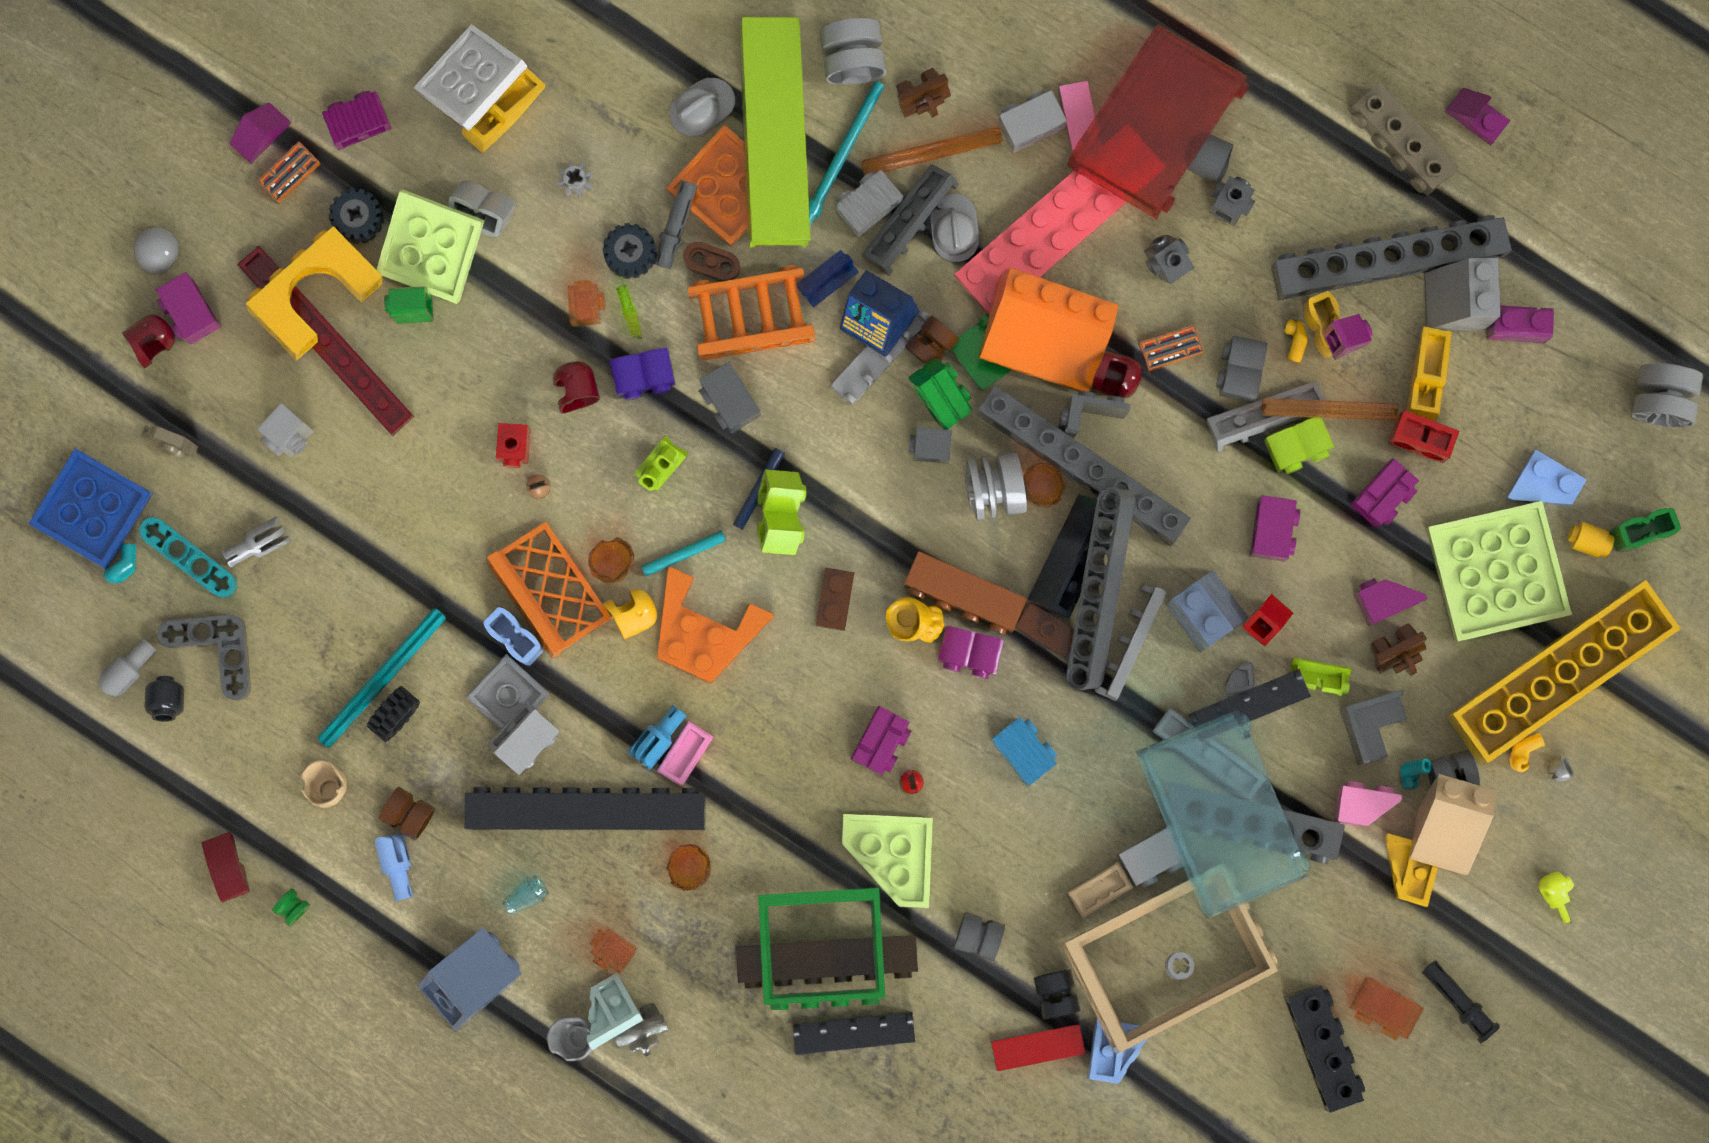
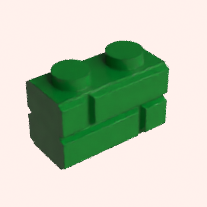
(941, 393)

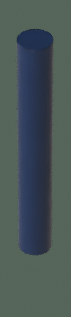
(752, 500)

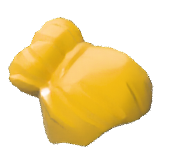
(913, 620)

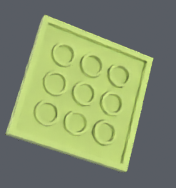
(1498, 571)

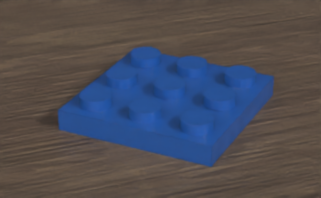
(90, 508)

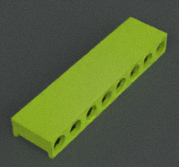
(774, 131)

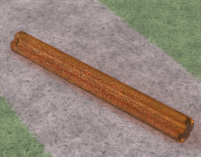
(932, 151)
(1329, 409)

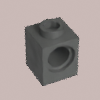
(931, 445)

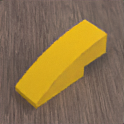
(505, 111)
(1429, 373)

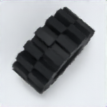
(393, 714)

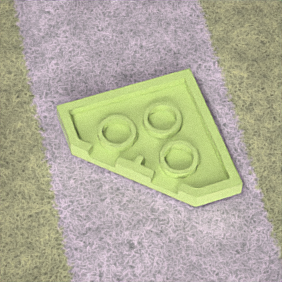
(893, 853)

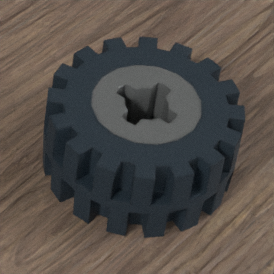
(365, 222)
(632, 261)

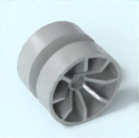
(853, 51)
(1667, 394)

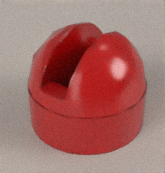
(918, 779)

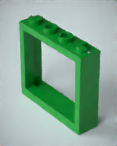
(812, 999)

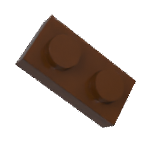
(835, 599)

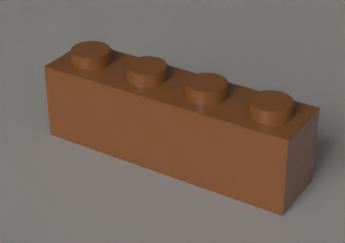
(965, 593)

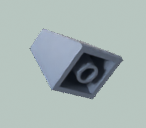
(1206, 611)
(469, 978)

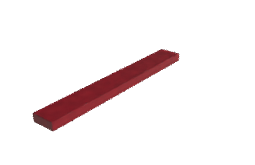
(335, 350)

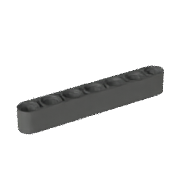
(1110, 579)

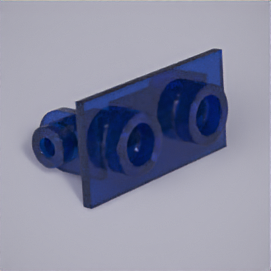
(827, 278)

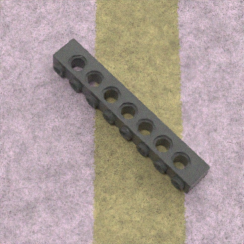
(1290, 283)
(1080, 463)

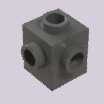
(1232, 200)
(1168, 258)

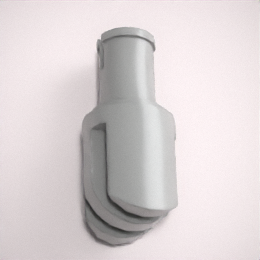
(254, 545)
(124, 671)

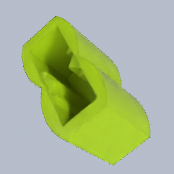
(1299, 444)

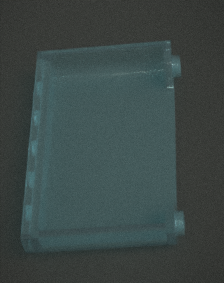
(1222, 813)

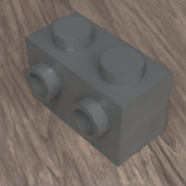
(729, 398)

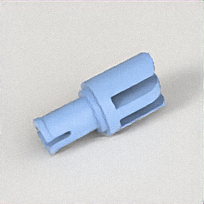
(395, 863)

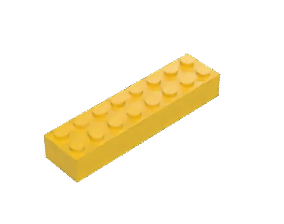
(1563, 672)

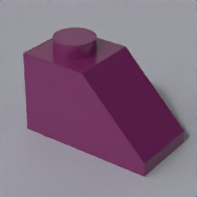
(1347, 335)
(1385, 599)

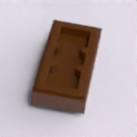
(1046, 630)

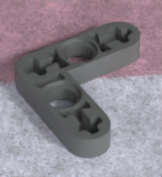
(225, 644)

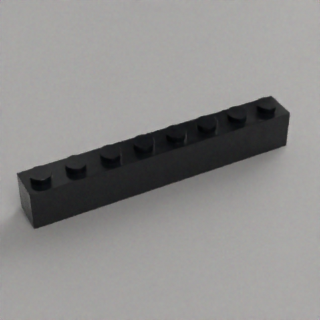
(584, 810)

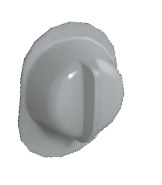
(702, 106)
(955, 228)

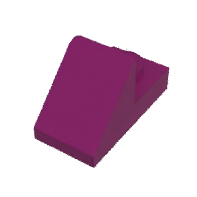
(1477, 115)

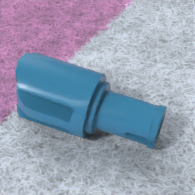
(656, 738)

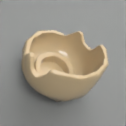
(323, 783)

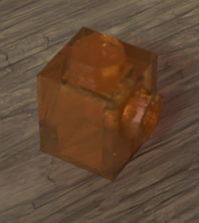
(585, 303)
(612, 950)

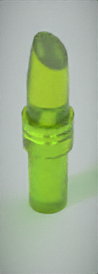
(629, 311)

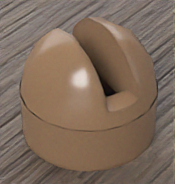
(539, 492)

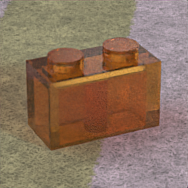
(1386, 1008)

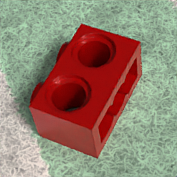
(1423, 436)

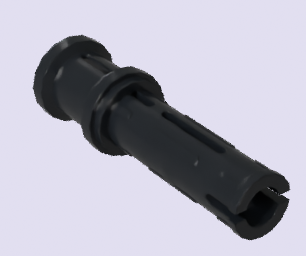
(1469, 1011)

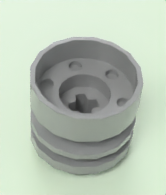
(996, 486)

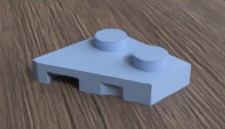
(1546, 481)
(1106, 1064)

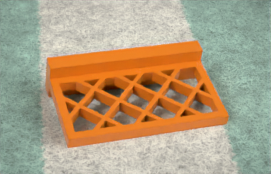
(527, 604)

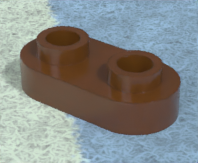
(712, 262)

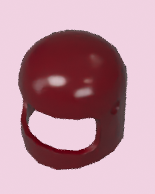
(143, 335)
(1117, 375)
(579, 386)

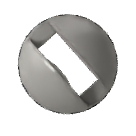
(1561, 768)

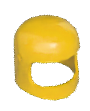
(635, 615)

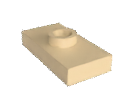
(1100, 890)

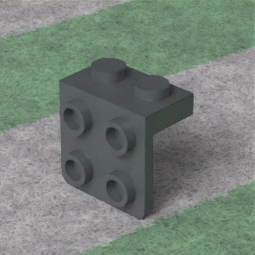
(1086, 402)

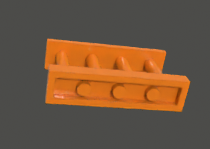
(741, 340)

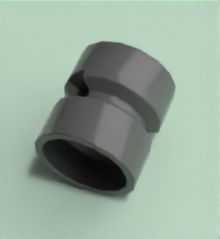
(1462, 762)
(979, 936)

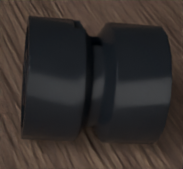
(1055, 983)

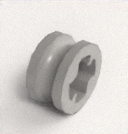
(1179, 956)

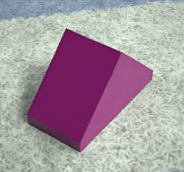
(258, 131)

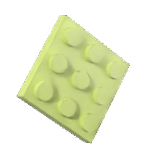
(429, 246)

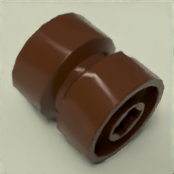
(932, 341)
(406, 813)

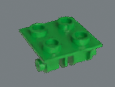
(968, 351)

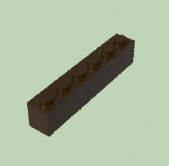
(827, 959)

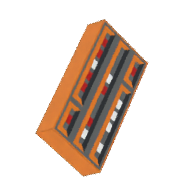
(288, 172)
(1171, 348)

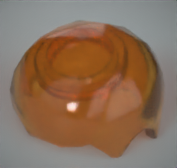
(1043, 485)
(611, 560)
(689, 867)

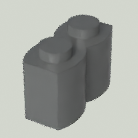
(1242, 369)

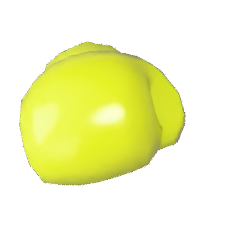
(1555, 889)

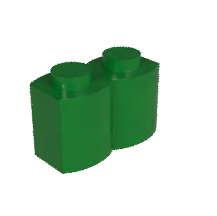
(409, 305)
(1645, 529)

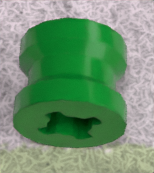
(291, 907)

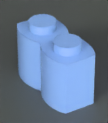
(518, 641)

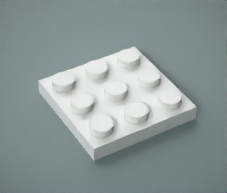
(470, 77)

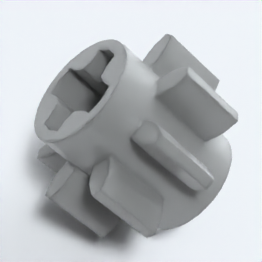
(574, 171)

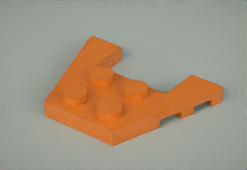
(697, 642)

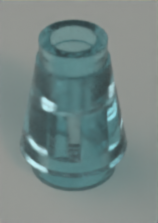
(525, 895)

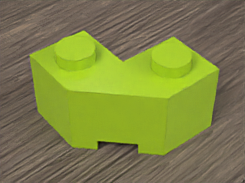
(780, 526)

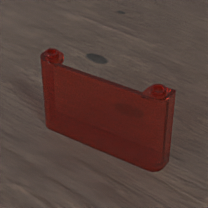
(1156, 121)

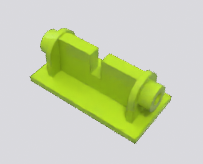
(1324, 675)

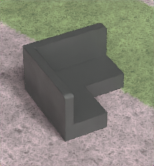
(1365, 719)

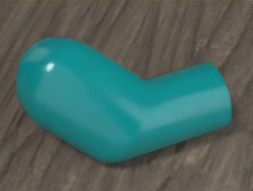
(124, 567)
(1411, 771)

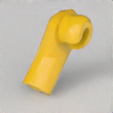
(1300, 339)
(1521, 751)

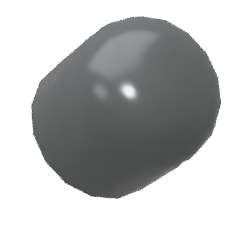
(1212, 159)

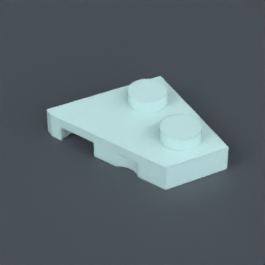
(610, 1011)

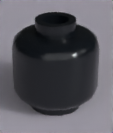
(164, 699)

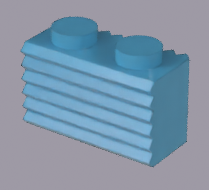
(1025, 751)

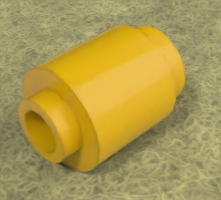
(1590, 540)

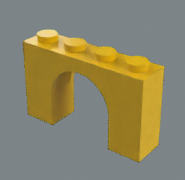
(328, 255)

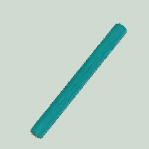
(381, 677)

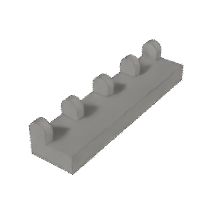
(870, 365)
(1249, 420)
(1133, 644)

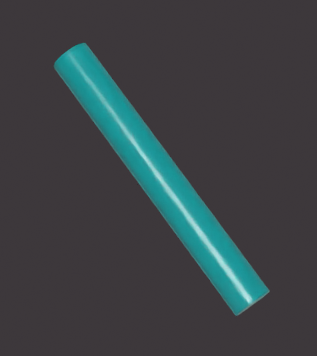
(683, 553)

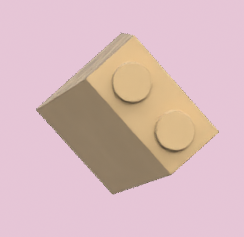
(1452, 824)

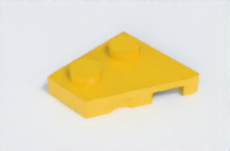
(1411, 878)

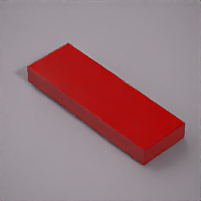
(1038, 1047)

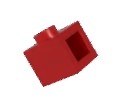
(513, 444)
(1268, 620)

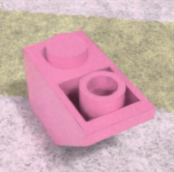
(1361, 805)

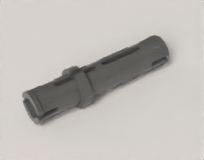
(674, 228)

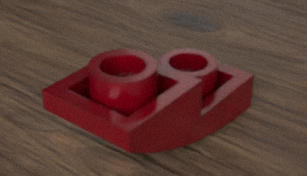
(224, 867)

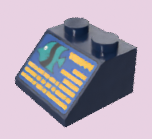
(877, 313)

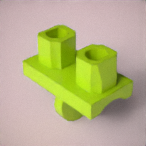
(660, 464)

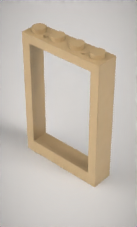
(1248, 930)

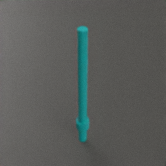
(815, 203)

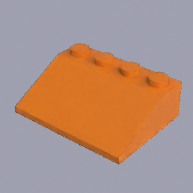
(1047, 330)

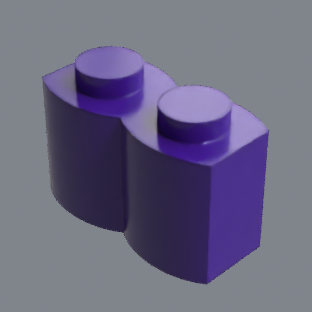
(643, 373)

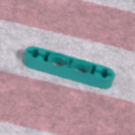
(189, 556)

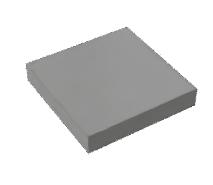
(506, 692)

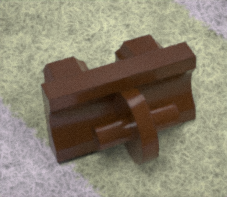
(924, 96)
(1402, 655)

